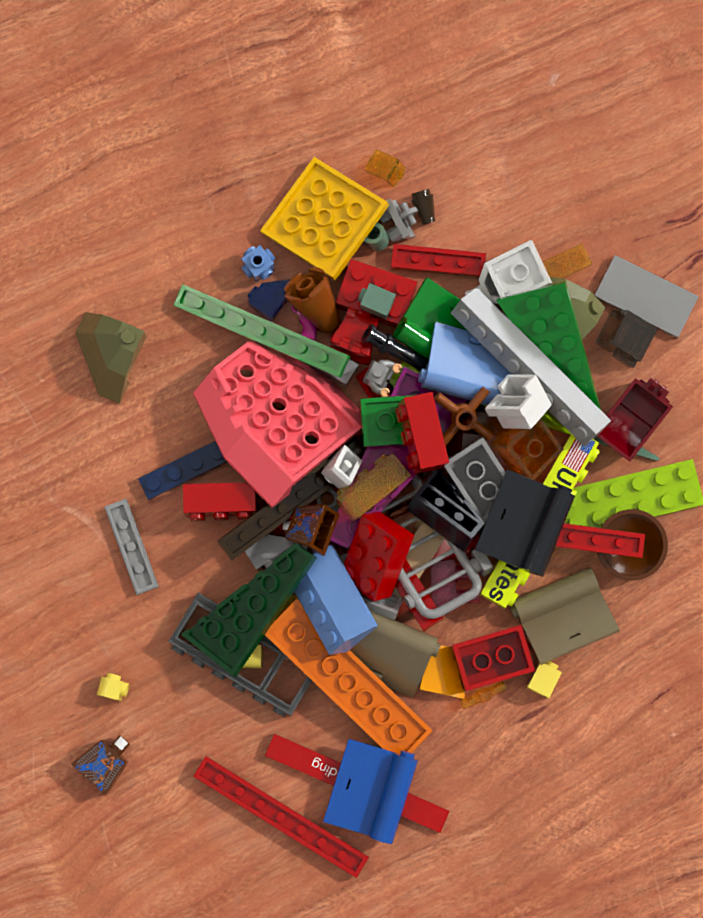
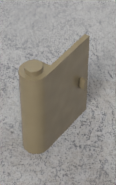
(563, 611)
(397, 654)

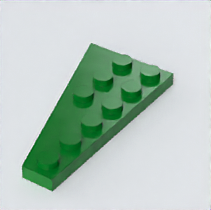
(551, 324)

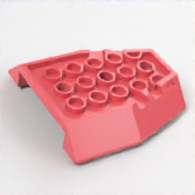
(269, 443)

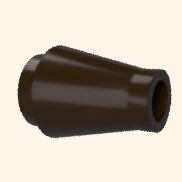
(424, 203)

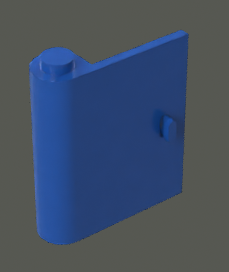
(375, 790)

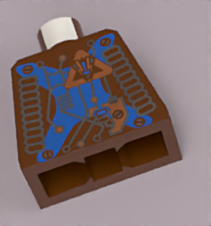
(311, 527)
(103, 763)

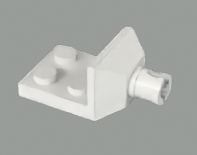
(513, 273)

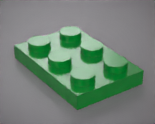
(380, 421)

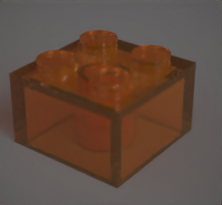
(528, 449)

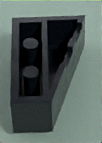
(446, 511)

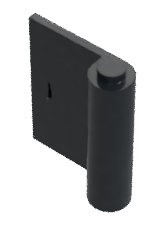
(529, 525)

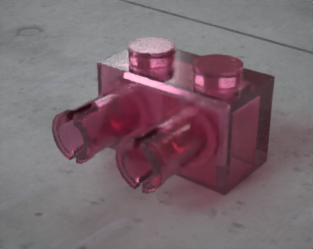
(444, 594)

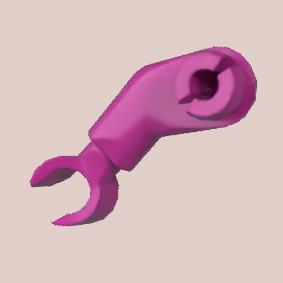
(309, 329)

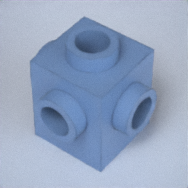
(259, 271)

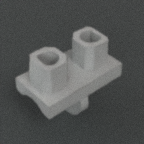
(402, 229)

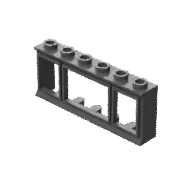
(240, 682)

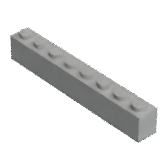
(523, 357)

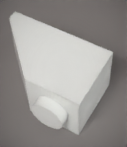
(341, 467)

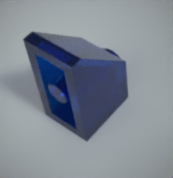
(268, 298)

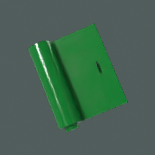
(428, 306)

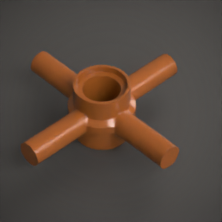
(460, 408)

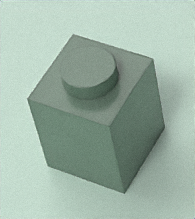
(376, 300)

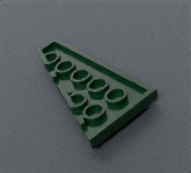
(245, 616)

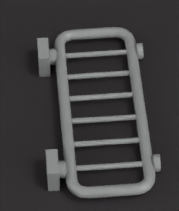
(478, 563)

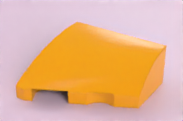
(443, 675)

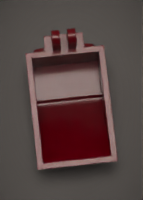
(635, 417)

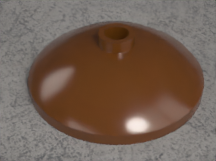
(654, 545)

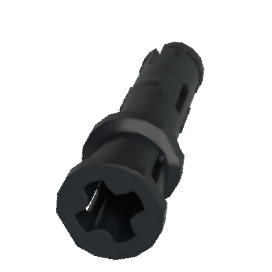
(387, 344)

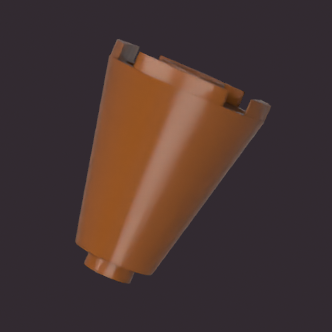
(314, 299)

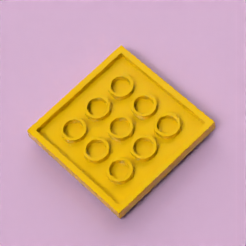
(324, 218)

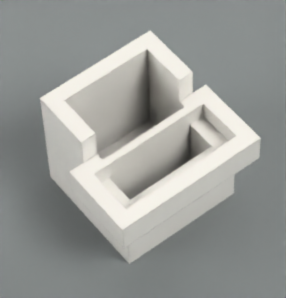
(520, 402)

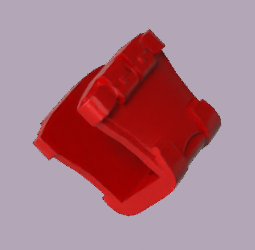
(349, 335)

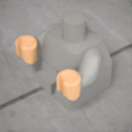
(378, 374)

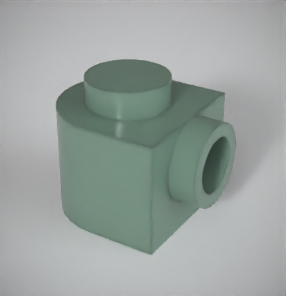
(377, 239)

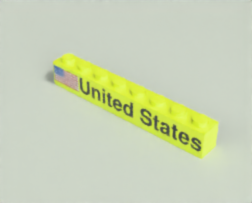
(566, 471)

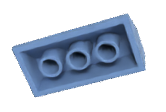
(334, 604)

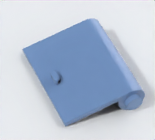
(460, 365)

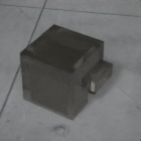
(626, 336)

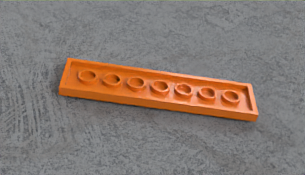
(348, 683)

